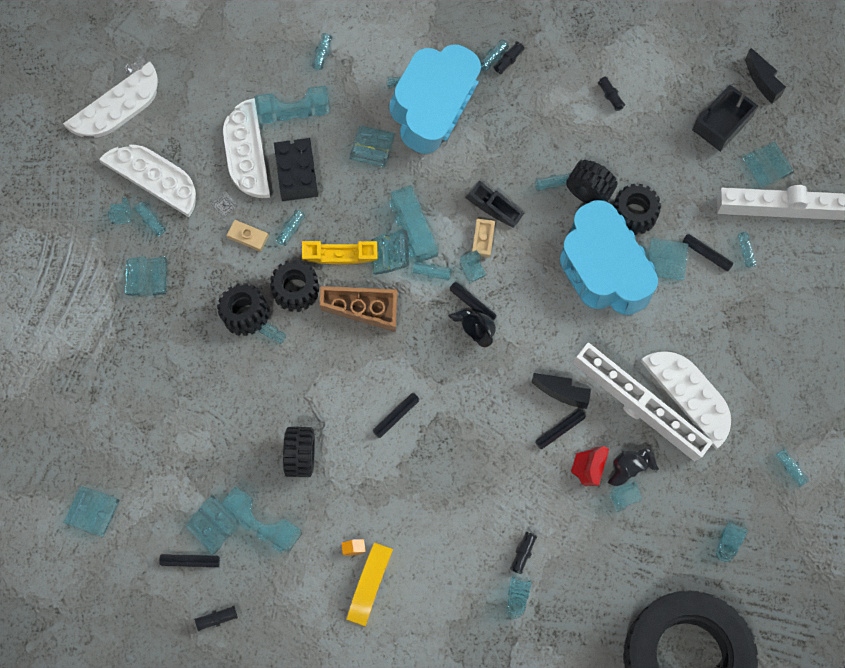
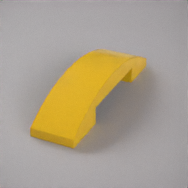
(339, 253)
(369, 584)

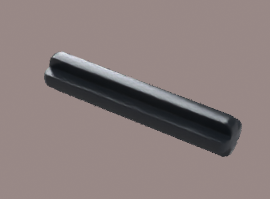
(708, 252)
(471, 301)
(396, 415)
(560, 429)
(189, 560)

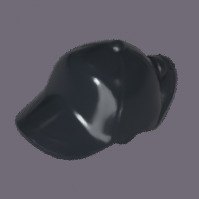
(476, 325)
(629, 464)

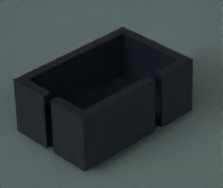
(724, 118)
(295, 169)

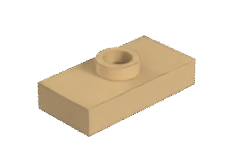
(247, 235)
(483, 237)

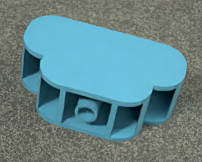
(433, 95)
(607, 261)

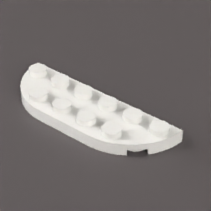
(116, 105)
(245, 150)
(153, 175)
(692, 394)

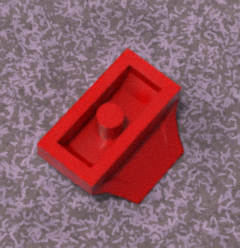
(589, 465)

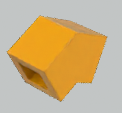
(353, 547)

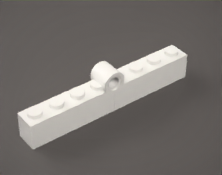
(776, 203)
(641, 403)

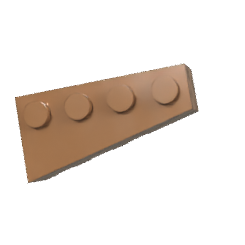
(364, 305)

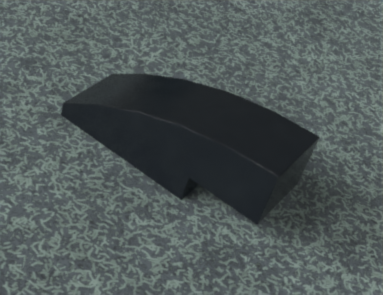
(764, 76)
(494, 204)
(561, 390)

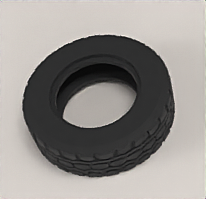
(696, 609)

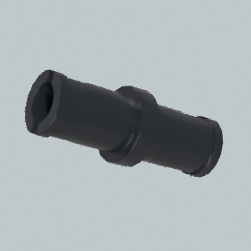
(508, 57)
(611, 93)
(523, 553)
(216, 618)

